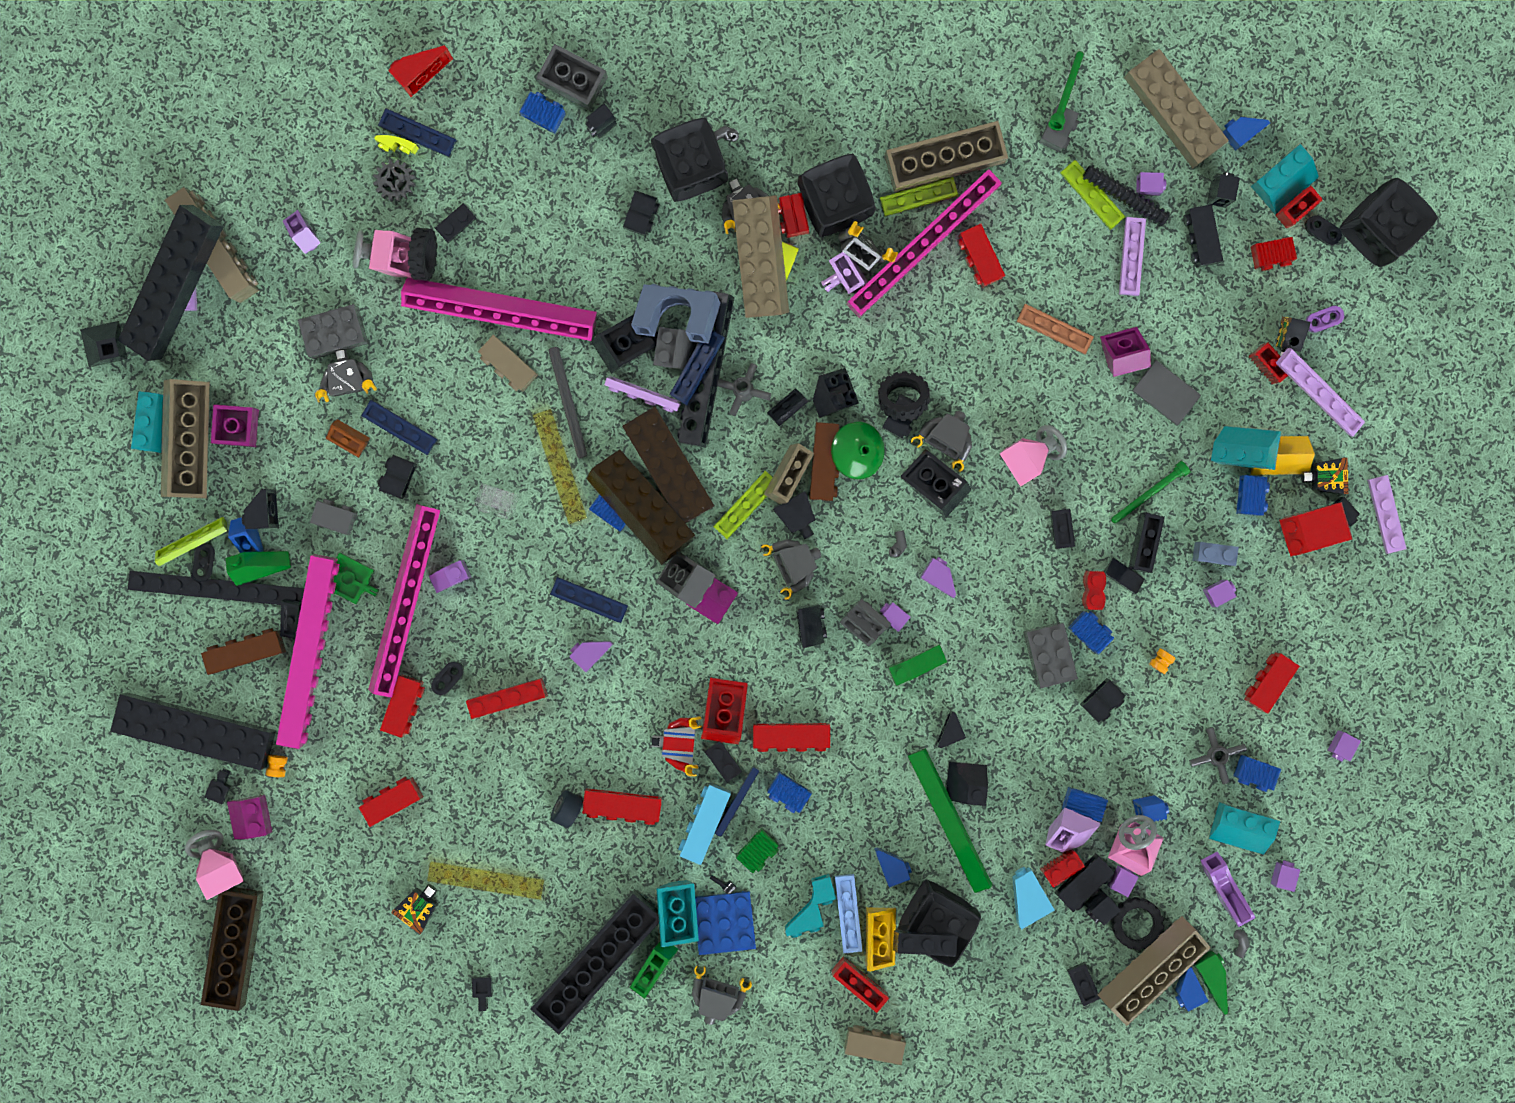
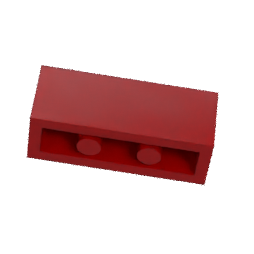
(980, 256)
(1271, 682)
(402, 706)
(390, 801)
(860, 984)

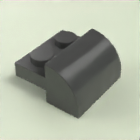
(673, 349)
(865, 622)

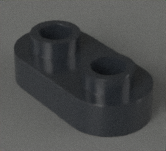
(1323, 232)
(202, 563)
(447, 677)

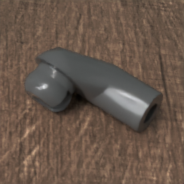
(727, 133)
(900, 545)
(1243, 941)

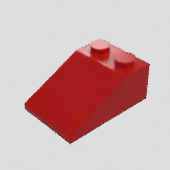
(419, 68)
(1315, 529)
(724, 711)

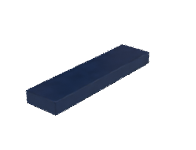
(417, 132)
(696, 368)
(399, 427)
(589, 600)
(737, 801)

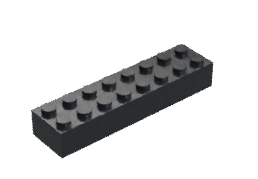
(170, 282)
(192, 731)
(596, 962)

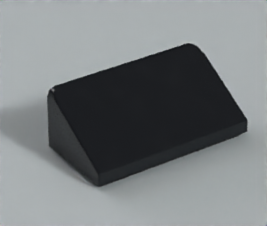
(1123, 576)

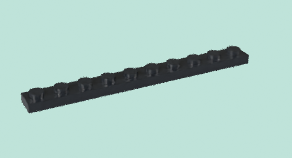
(212, 588)

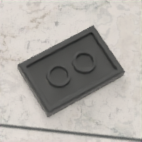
(1166, 393)

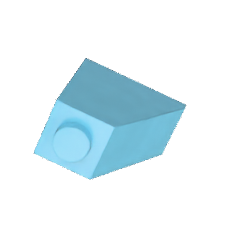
(1029, 898)

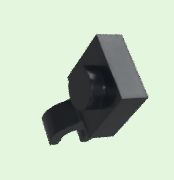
(218, 789)
(482, 989)

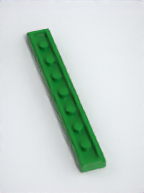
(950, 820)

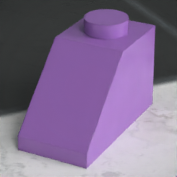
(301, 232)
(450, 576)
(939, 576)
(589, 653)

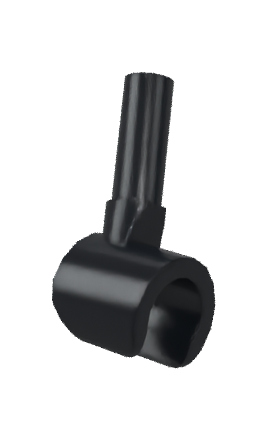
(728, 887)

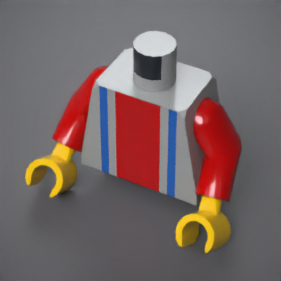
(679, 744)

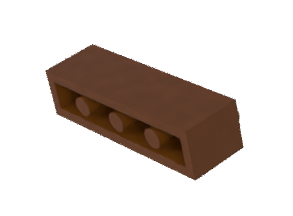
(823, 467)
(243, 652)

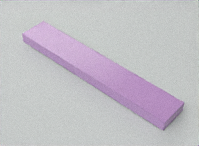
(1320, 392)

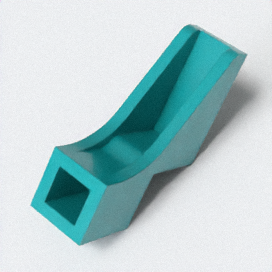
(809, 916)

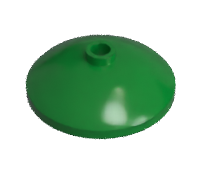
(848, 452)

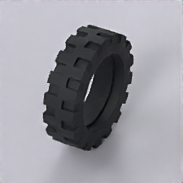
(422, 254)
(904, 380)
(1127, 906)

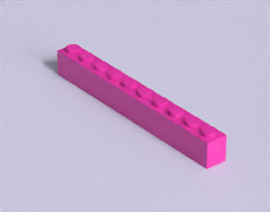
(924, 243)
(498, 309)
(404, 600)
(307, 650)

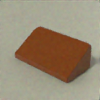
(347, 438)

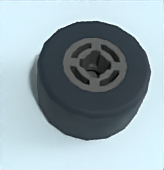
(566, 809)

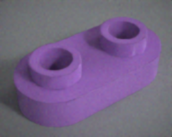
(1323, 318)

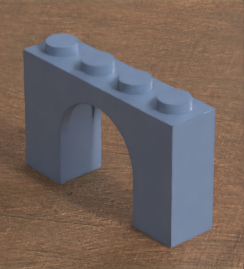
(657, 299)

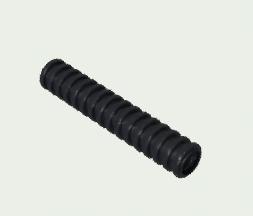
(1126, 195)

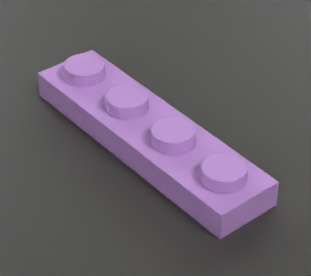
(1132, 256)
(634, 391)
(1386, 514)

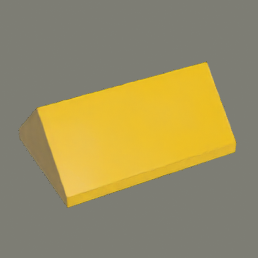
(1293, 457)
(879, 937)

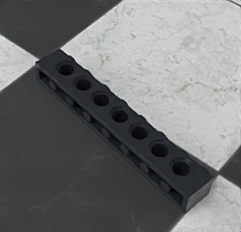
(706, 398)

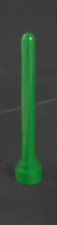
(1058, 120)
(1180, 470)

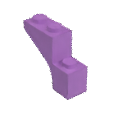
(1226, 889)

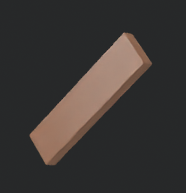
(1055, 329)

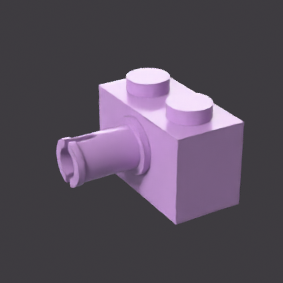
(846, 272)

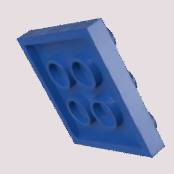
(725, 923)

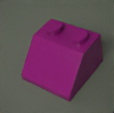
(1126, 351)
(716, 601)
(249, 817)

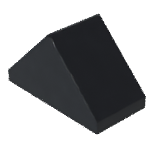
(951, 731)

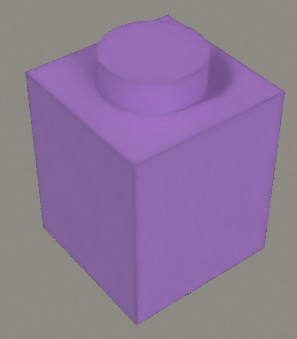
(1150, 183)
(1220, 593)
(894, 615)
(1343, 746)
(1285, 875)
(1123, 880)

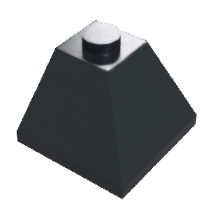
(262, 511)
(967, 783)

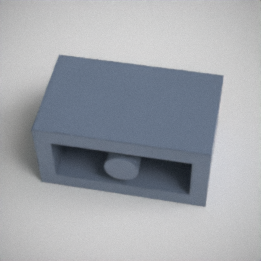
(1215, 553)

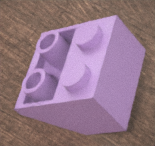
(1070, 831)

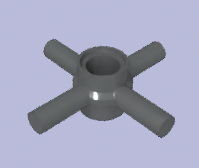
(746, 395)
(1225, 753)

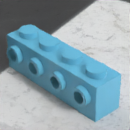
(705, 823)

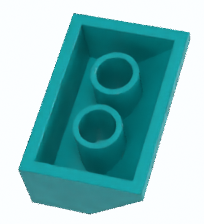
(1286, 179)
(148, 422)
(1246, 447)
(1243, 828)
(677, 913)

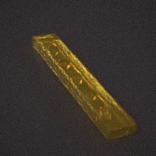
(560, 466)
(485, 880)

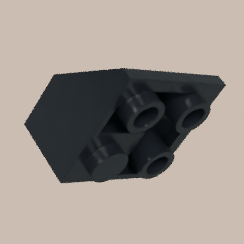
(102, 344)
(834, 393)

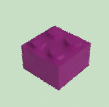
(234, 425)

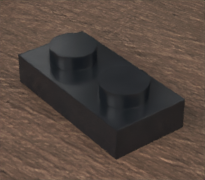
(455, 223)
(787, 407)
(1062, 528)
(289, 618)
(723, 761)
(1083, 984)

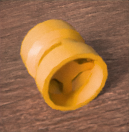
(1162, 661)
(276, 766)

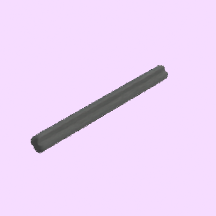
(567, 402)

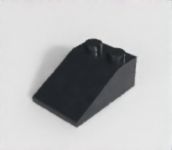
(622, 345)
(936, 483)
(810, 625)

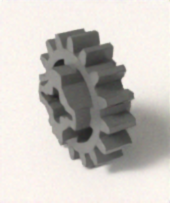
(386, 181)

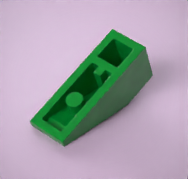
(255, 565)
(916, 665)
(653, 969)
(1214, 977)

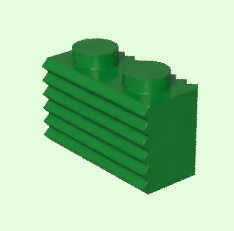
(757, 851)

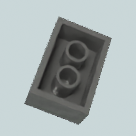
(572, 77)
(333, 331)
(686, 579)
(1050, 655)

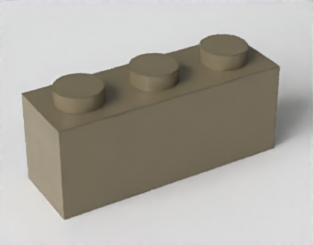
(507, 364)
(788, 473)
(875, 1045)

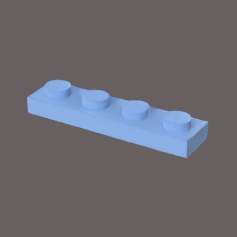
(848, 913)

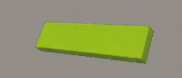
(918, 196)
(1095, 198)
(744, 506)
(190, 541)

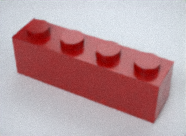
(506, 698)
(791, 736)
(622, 805)

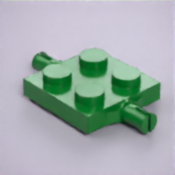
(353, 579)

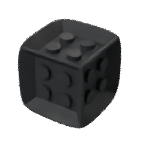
(690, 159)
(836, 195)
(1388, 222)
(942, 911)

